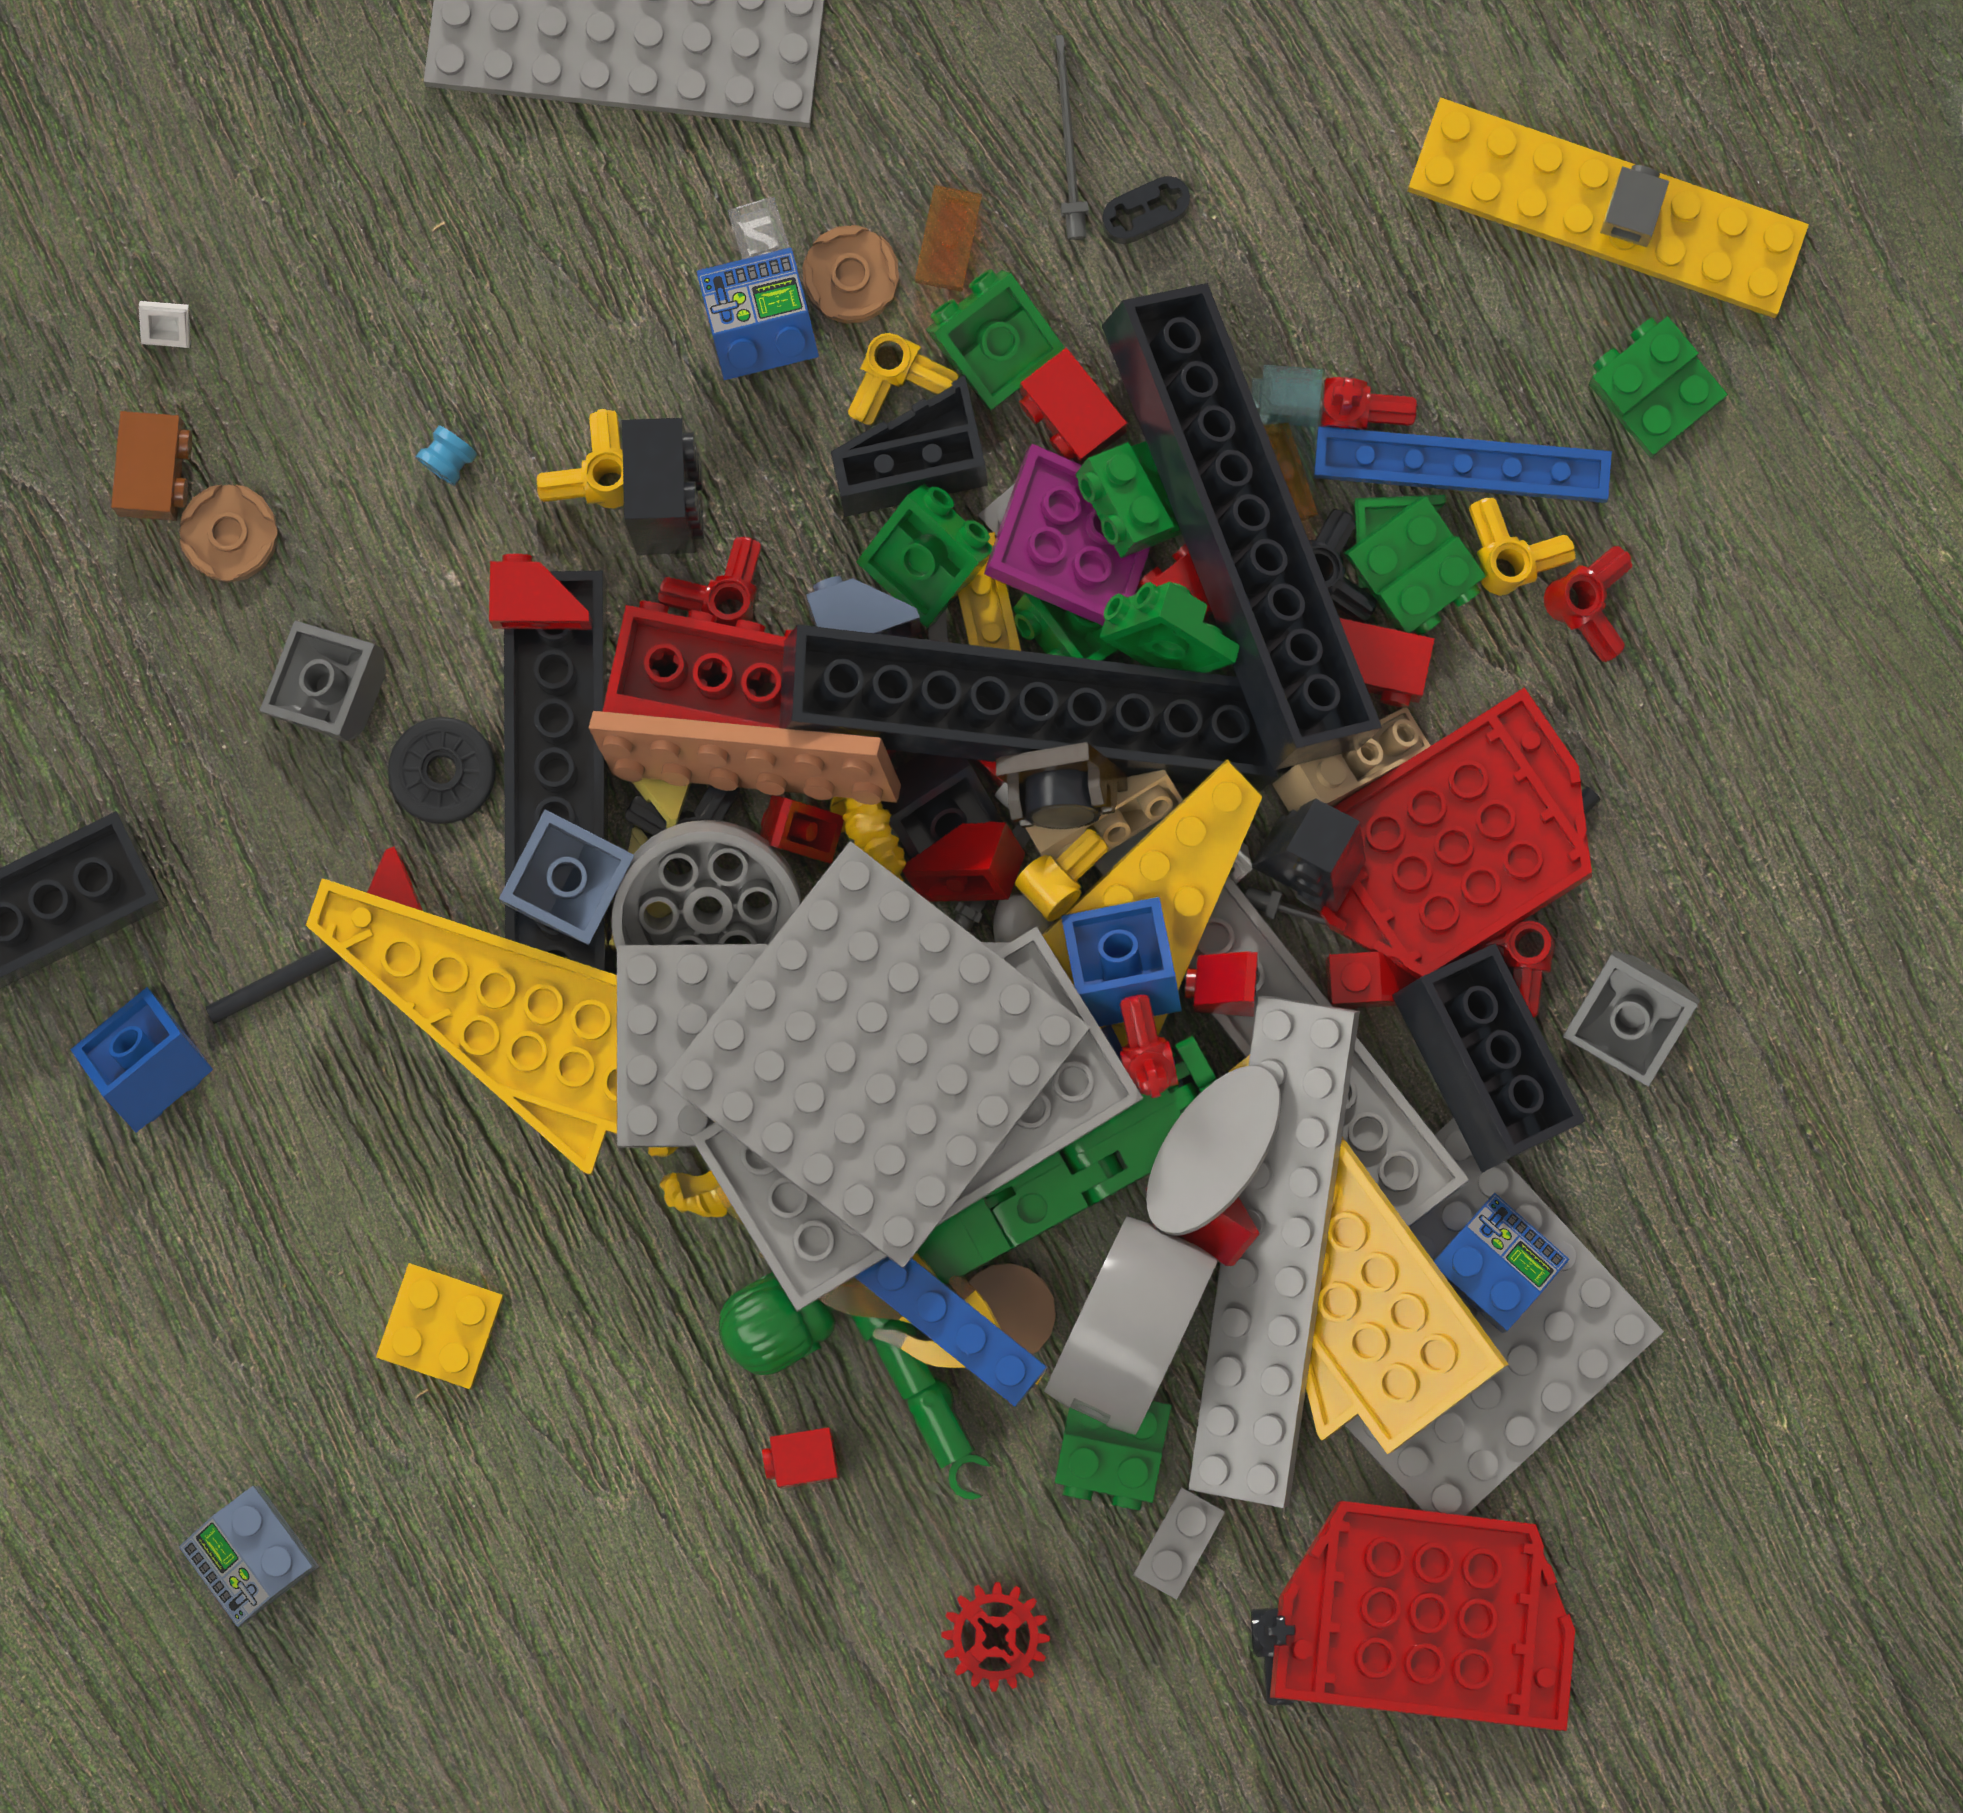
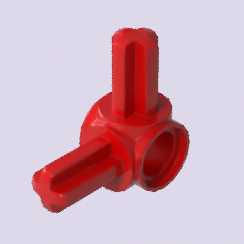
(1351, 406)
(733, 585)
(1591, 588)
(1527, 971)
(1146, 1055)

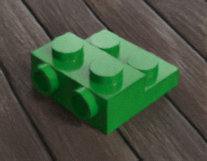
(994, 336)
(1656, 385)
(1128, 498)
(926, 552)
(1416, 567)
(1060, 630)
(1166, 630)
(1112, 1460)

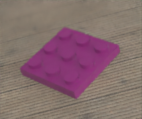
(1056, 543)

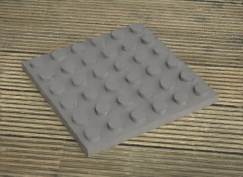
(876, 1054)
(1556, 1352)

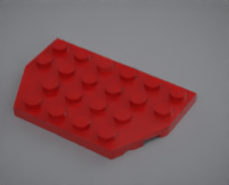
(1466, 840)
(1427, 1619)

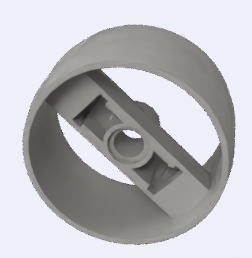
(1131, 1325)

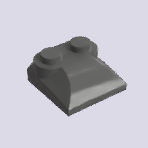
(325, 682)
(1632, 1016)

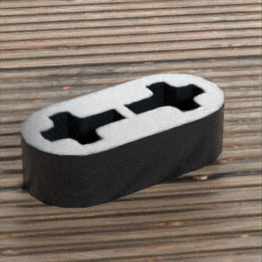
(1150, 220)

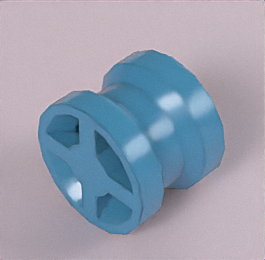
(446, 455)

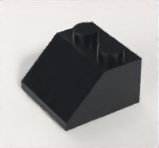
(936, 799)

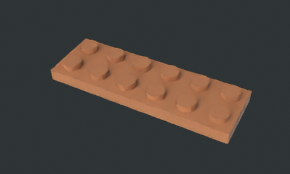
(745, 757)

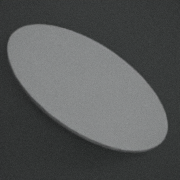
(1213, 1150)

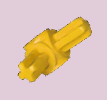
(879, 381)
(604, 459)
(1525, 558)
(1053, 882)

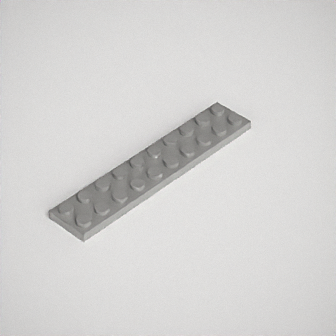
(1378, 1119)
(1272, 1293)

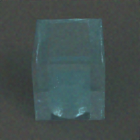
(1288, 395)

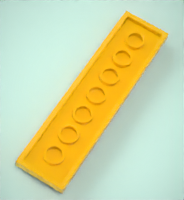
(1564, 194)

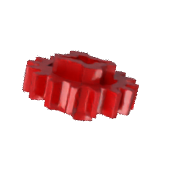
(1013, 1620)

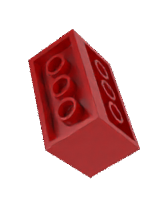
(700, 651)

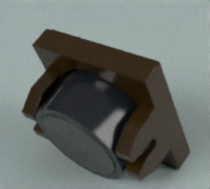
(1061, 786)

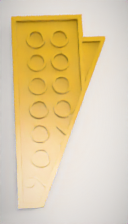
(1181, 863)
(506, 1011)
(1387, 1322)

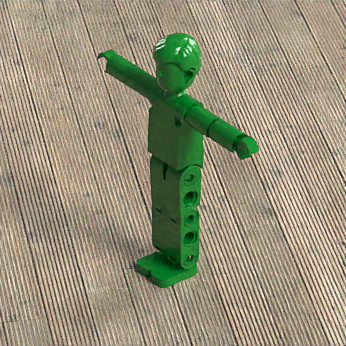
(769, 1335)

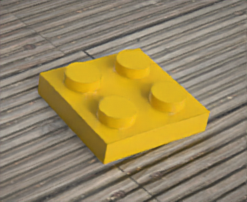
(440, 1326)

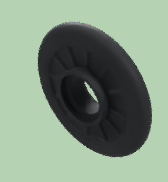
(437, 739)

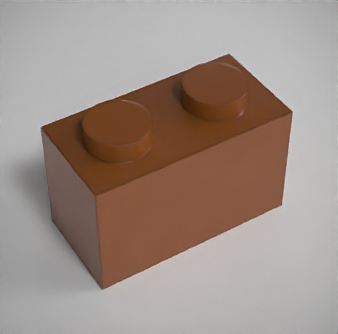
(150, 466)

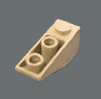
(1344, 774)
(1146, 802)

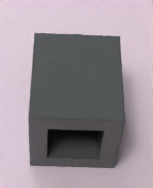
(1635, 205)

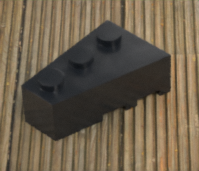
(926, 445)
(1314, 853)

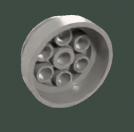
(700, 844)

